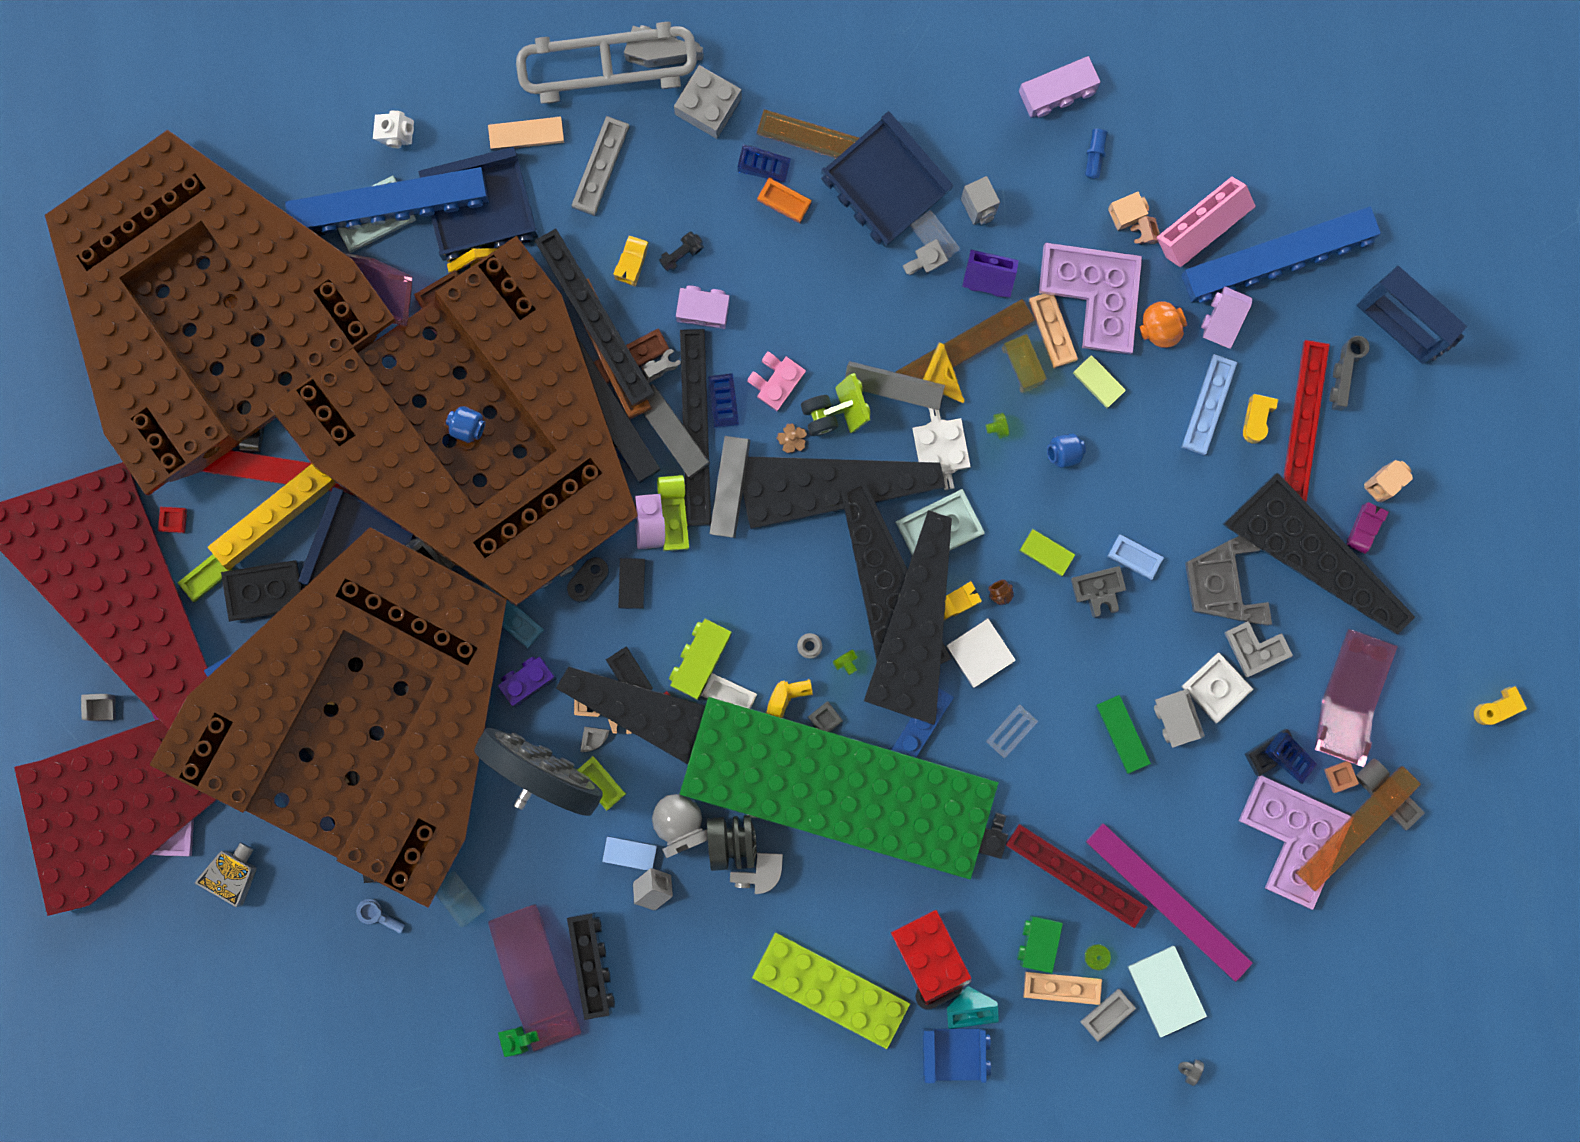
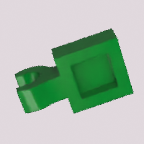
(515, 1041)

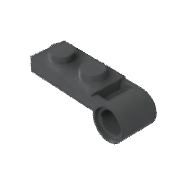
(1343, 372)
(1372, 777)

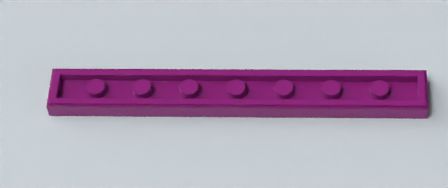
(1169, 902)

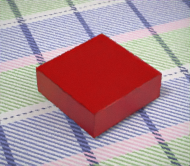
(172, 520)

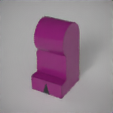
(1366, 527)

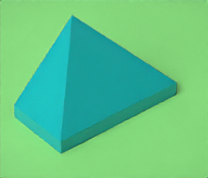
(972, 1009)

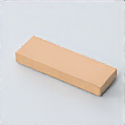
(526, 133)
(1053, 330)
(1062, 988)

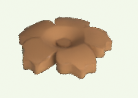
(792, 438)

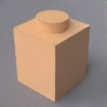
(1128, 210)

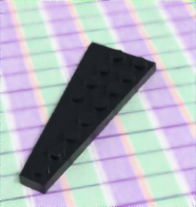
(877, 561)
(911, 652)
(653, 716)

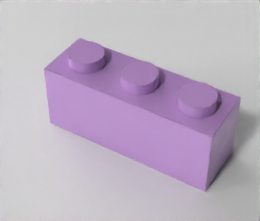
(1059, 87)

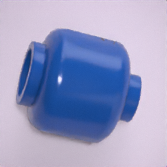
(465, 424)
(1066, 450)

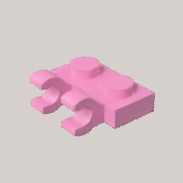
(780, 384)

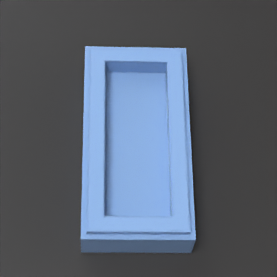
(1135, 557)
(629, 853)

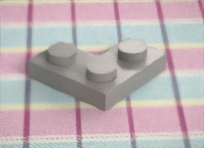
(1254, 655)

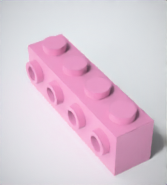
(1206, 221)

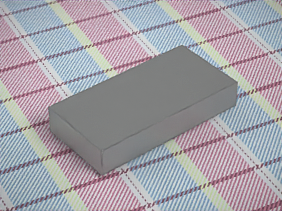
(1108, 1015)

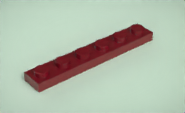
(1076, 876)

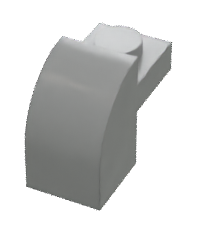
(766, 876)

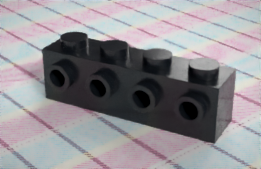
(589, 965)

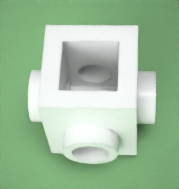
(393, 129)

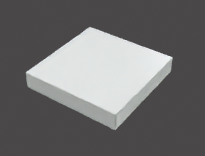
(980, 653)
(1217, 687)

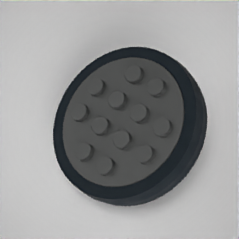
(538, 772)

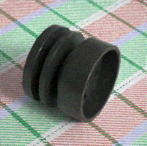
(731, 842)

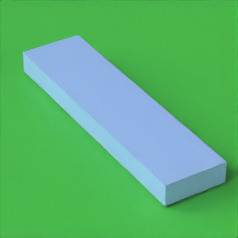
(1209, 404)

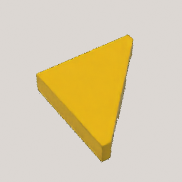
(471, 257)
(942, 372)

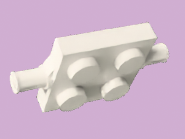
(942, 443)

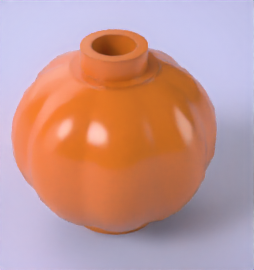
(1163, 324)

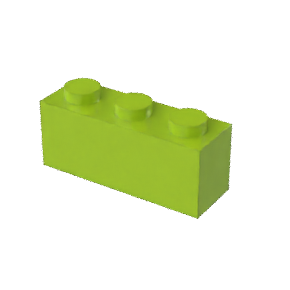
(700, 658)

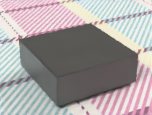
(825, 717)

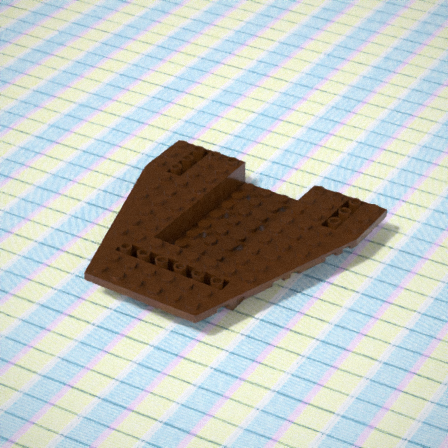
(149, 230)
(524, 361)
(268, 700)

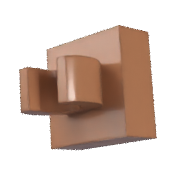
(1149, 230)
(1341, 776)

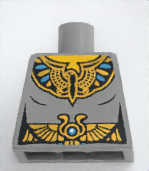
(229, 875)

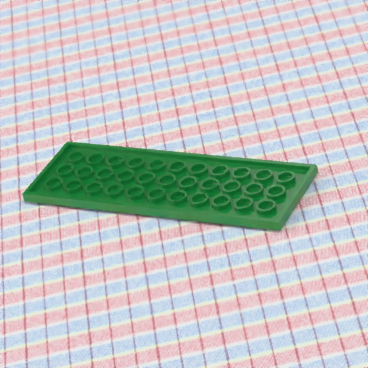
(838, 788)

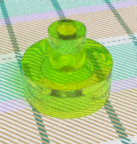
(999, 426)
(846, 661)
(1093, 952)

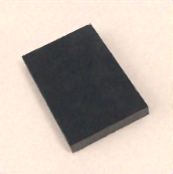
(260, 589)

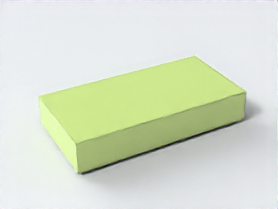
(1099, 381)

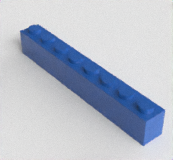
(390, 201)
(1281, 254)

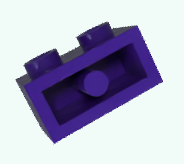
(990, 273)
(527, 681)

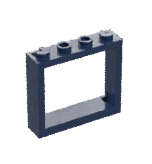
(1419, 303)

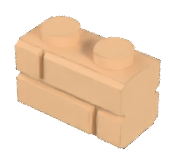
(1389, 480)

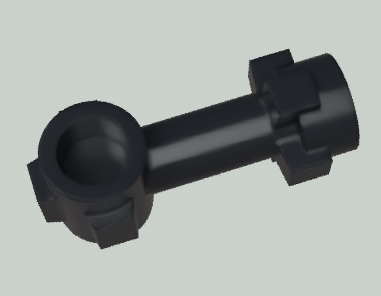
(691, 244)

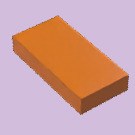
(784, 200)

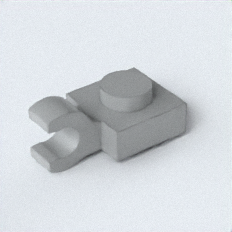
(929, 256)
(655, 370)

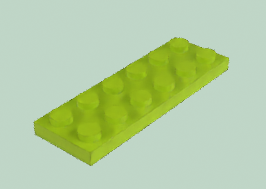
(831, 990)

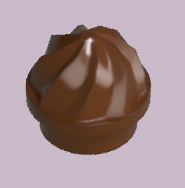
(1001, 592)

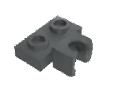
(1099, 589)

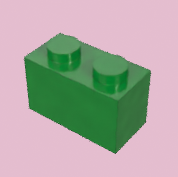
(1040, 944)

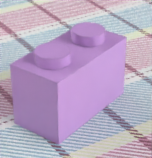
(702, 307)
(1226, 317)

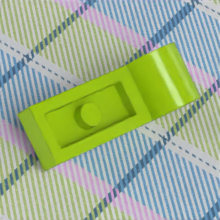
(673, 510)

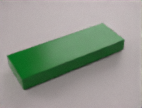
(1123, 734)

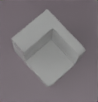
(98, 707)
(652, 889)

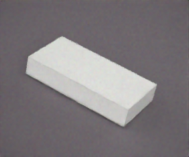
(729, 692)

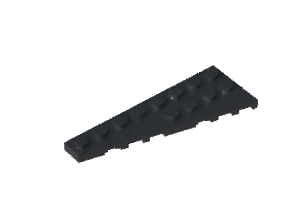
(800, 488)
(1297, 537)

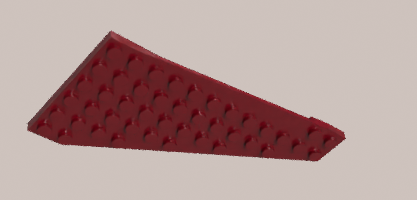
(105, 574)
(101, 813)

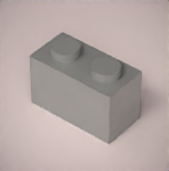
(980, 201)
(1178, 718)

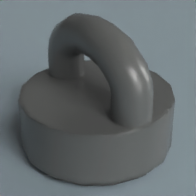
(1194, 1072)

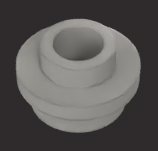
(809, 638)

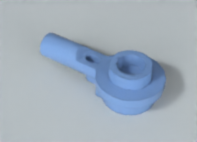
(370, 911)

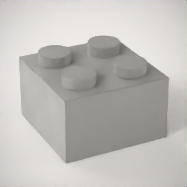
(708, 102)

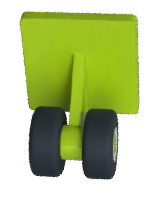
(851, 404)

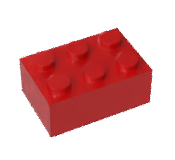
(931, 957)

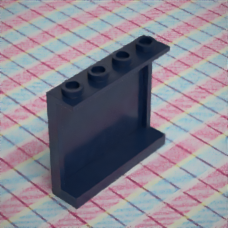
(886, 180)
(496, 221)
(342, 524)

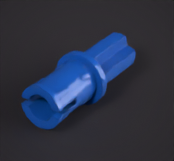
(1096, 153)

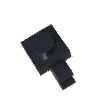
(993, 840)

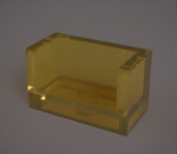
(1024, 363)

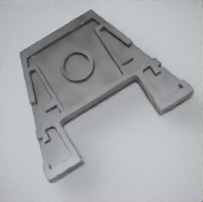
(1216, 585)

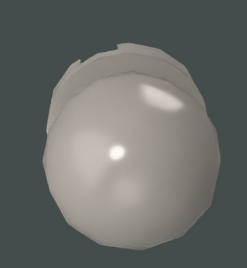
(678, 822)

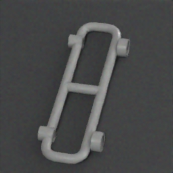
(668, 76)

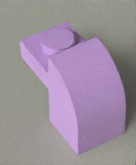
(650, 522)

